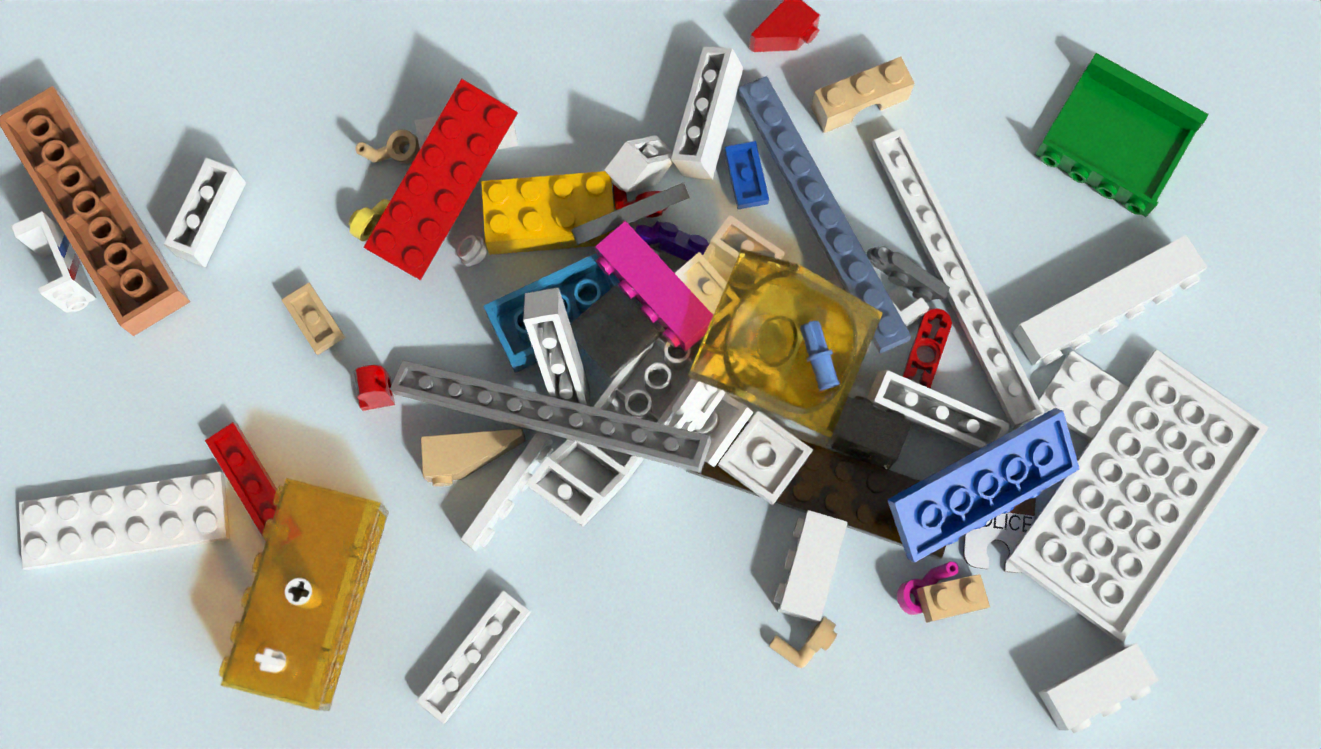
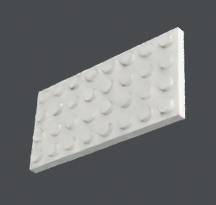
(1138, 496)

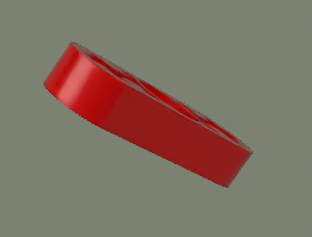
(941, 335)

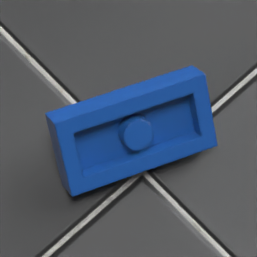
(746, 175)

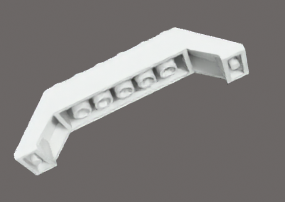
(585, 476)

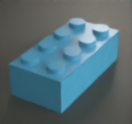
(580, 288)

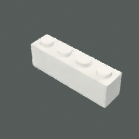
(707, 113)
(555, 346)
(935, 411)

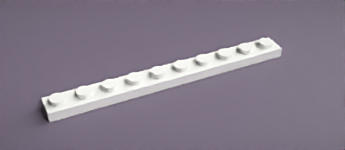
(955, 270)

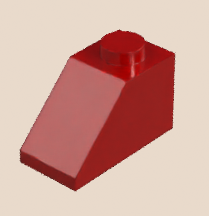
(786, 28)

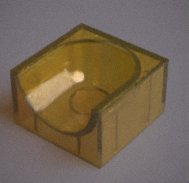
(758, 346)

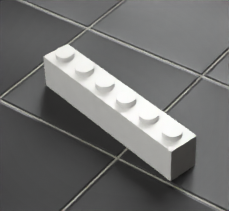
(1110, 300)

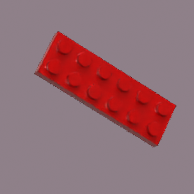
(440, 179)

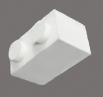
(640, 163)

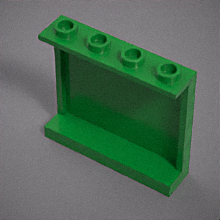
(1120, 135)

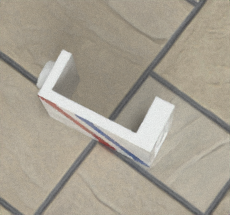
(46, 238)

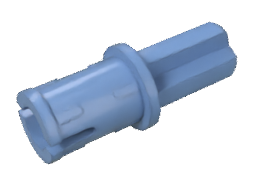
(819, 355)

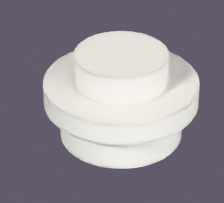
(472, 250)

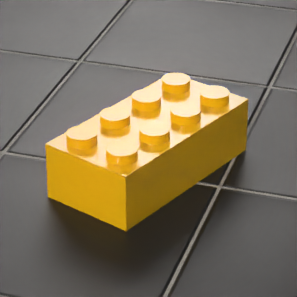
(542, 211)

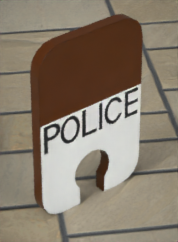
(1005, 528)

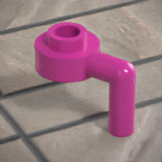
(931, 578)

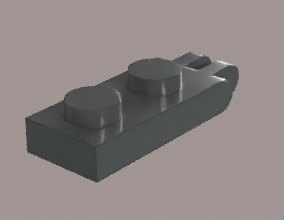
(907, 274)

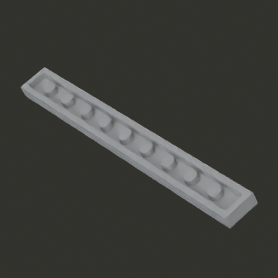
(553, 416)

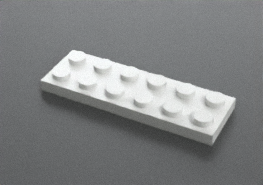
(123, 520)

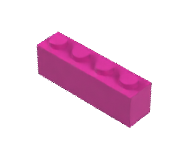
(654, 286)

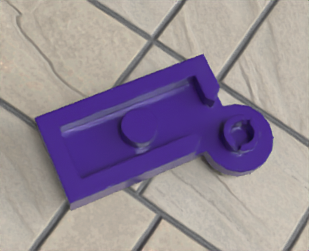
(673, 240)

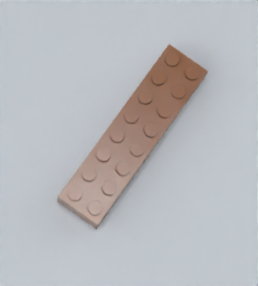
(93, 211)

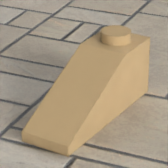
(459, 455)

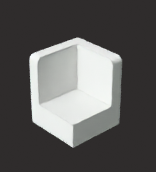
(907, 308)

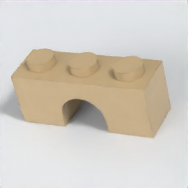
(880, 85)

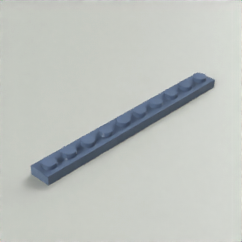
(822, 209)

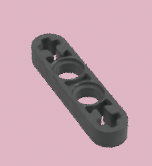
(630, 213)

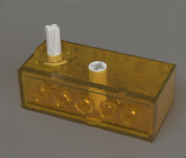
(293, 643)

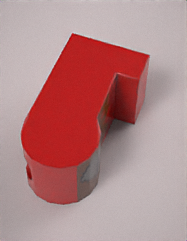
(373, 387)

